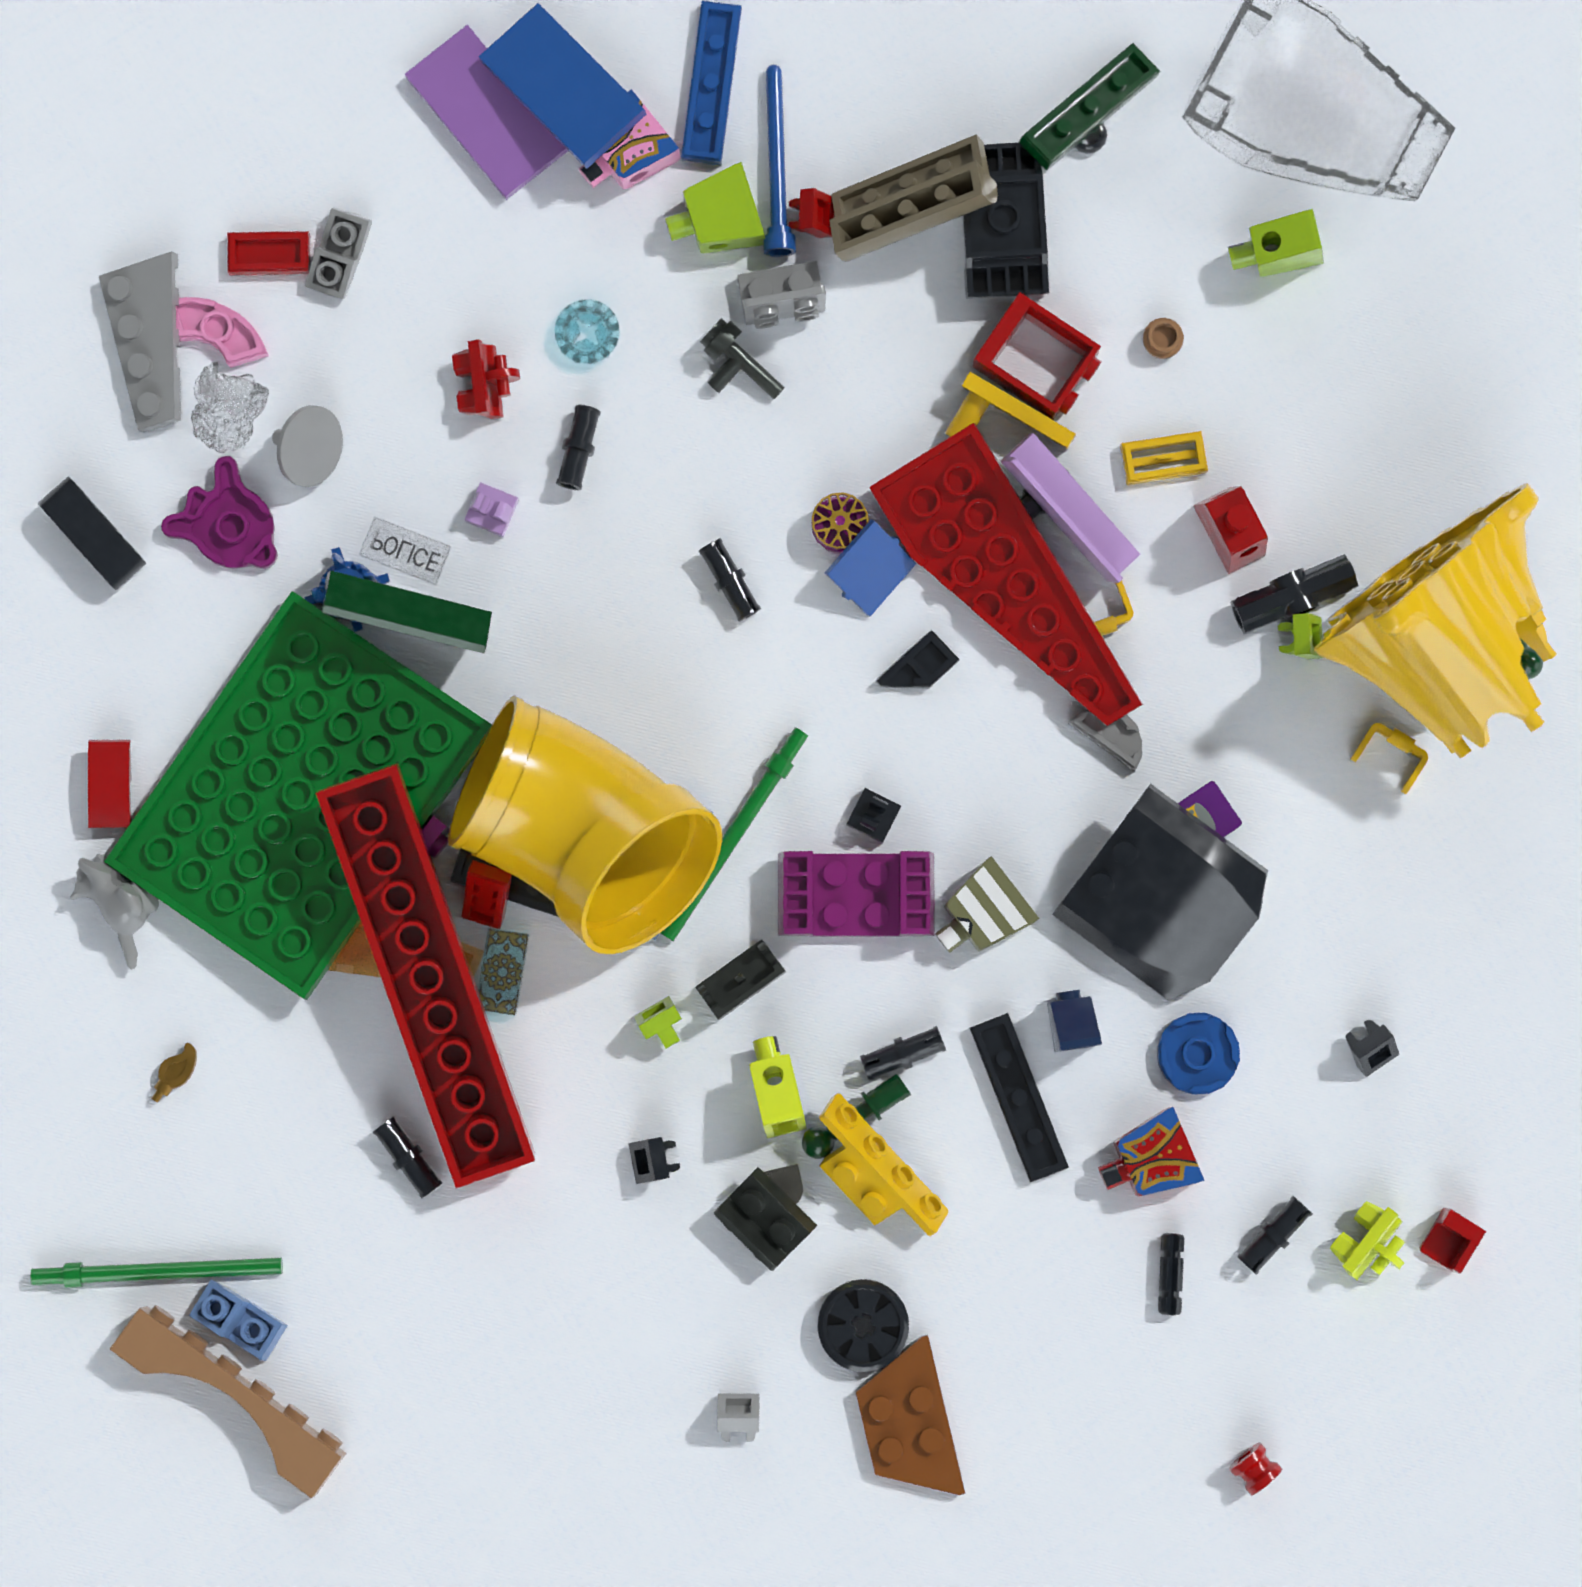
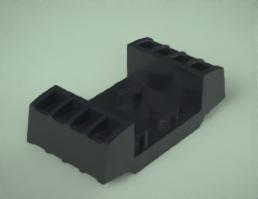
(1008, 238)

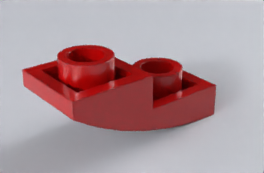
(109, 783)

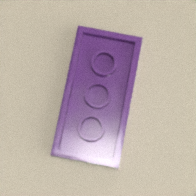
(484, 114)

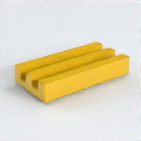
(1168, 473)

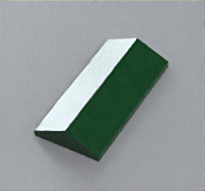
(406, 611)

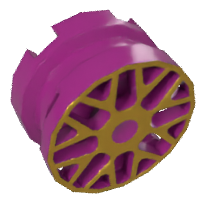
(838, 521)

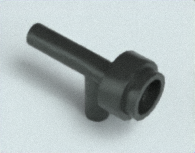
(721, 340)

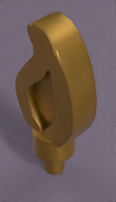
(175, 1071)

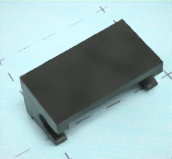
(740, 979)

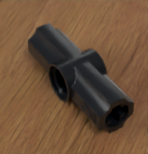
(1294, 594)

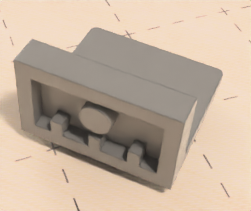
(782, 294)

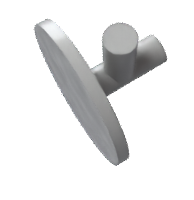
(309, 445)

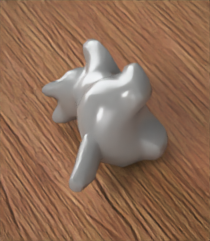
(120, 902)

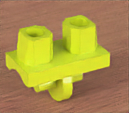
(1381, 1227)

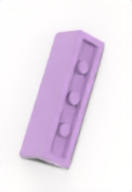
(1070, 508)

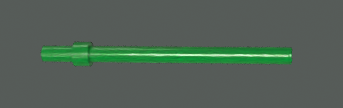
(778, 767)
(75, 1274)

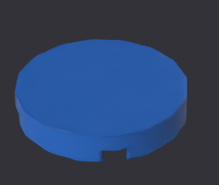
(1198, 1053)

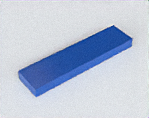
(711, 83)

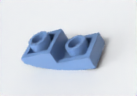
(238, 1320)

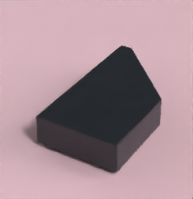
(920, 665)

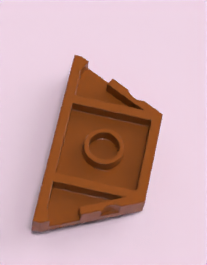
(909, 1422)

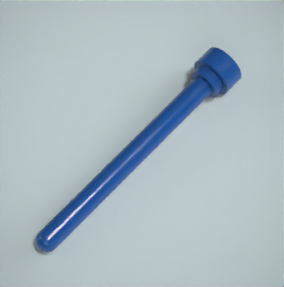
(779, 239)

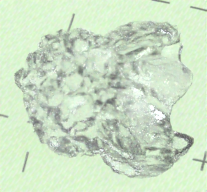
(226, 408)

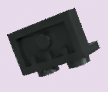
(765, 1219)

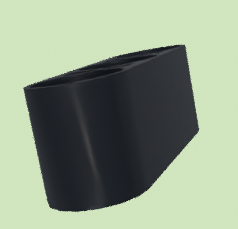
(92, 533)

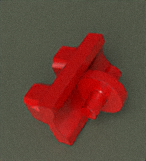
(489, 379)

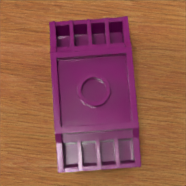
(856, 894)

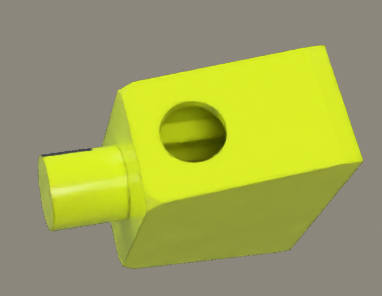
(779, 1103)

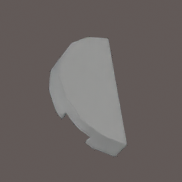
(1118, 739)

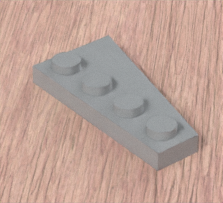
(143, 322)

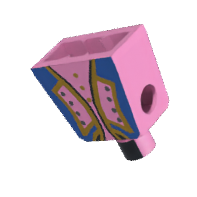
(635, 155)

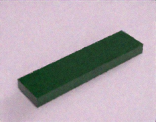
(1089, 106)

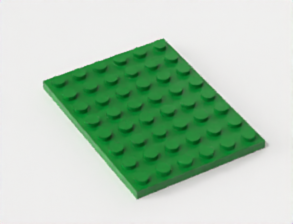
(237, 815)

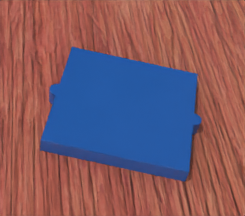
(870, 568)

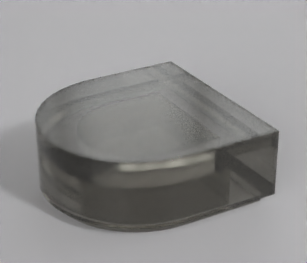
(788, 1180)

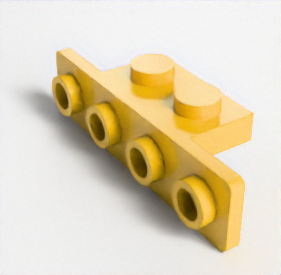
(874, 1173)

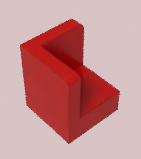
(1452, 1240)

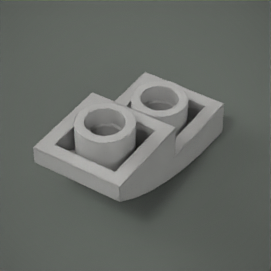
(338, 253)

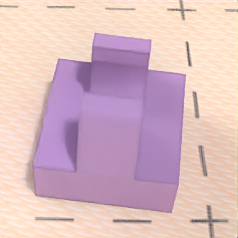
(491, 509)

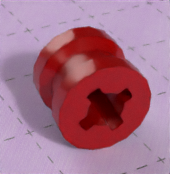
(1255, 1469)

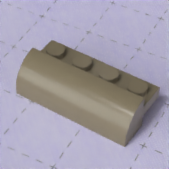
(911, 198)

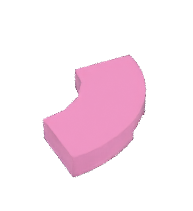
(220, 327)

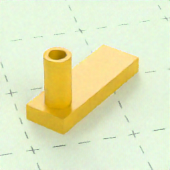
(983, 394)

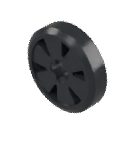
(886, 1314)

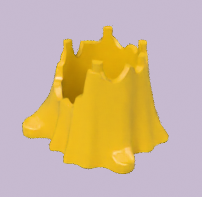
(1449, 626)

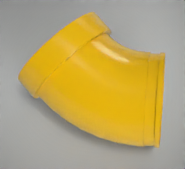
(585, 827)

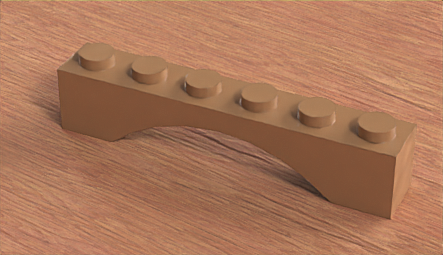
(298, 1450)

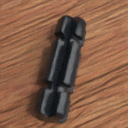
(1171, 1274)

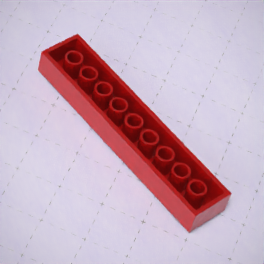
(426, 975)

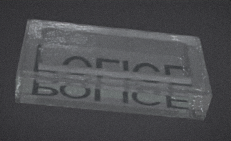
(405, 550)

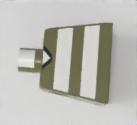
(985, 910)

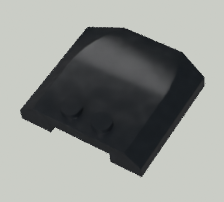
(1166, 897)

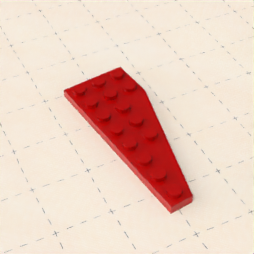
(983, 546)

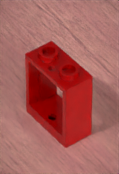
(1022, 309)

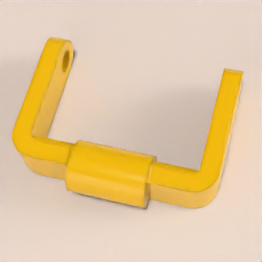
(1109, 624)
(1400, 741)

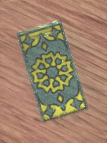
(502, 970)

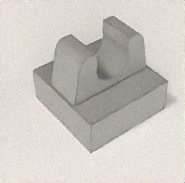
(738, 1414)

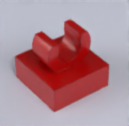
(814, 213)

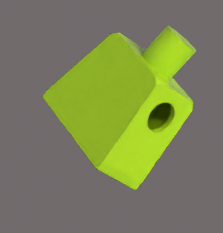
(719, 213)
(1297, 243)

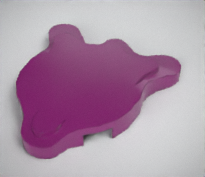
(227, 523)

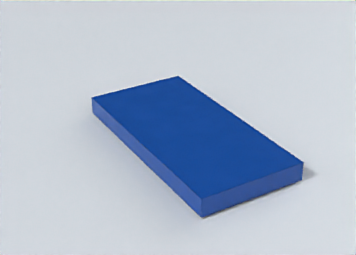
(562, 85)

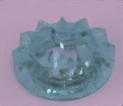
(589, 313)

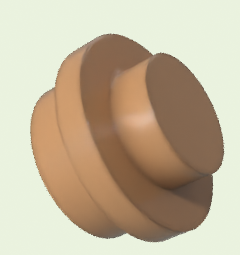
(1163, 338)

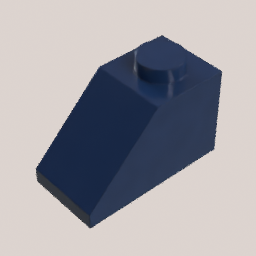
(1073, 1022)

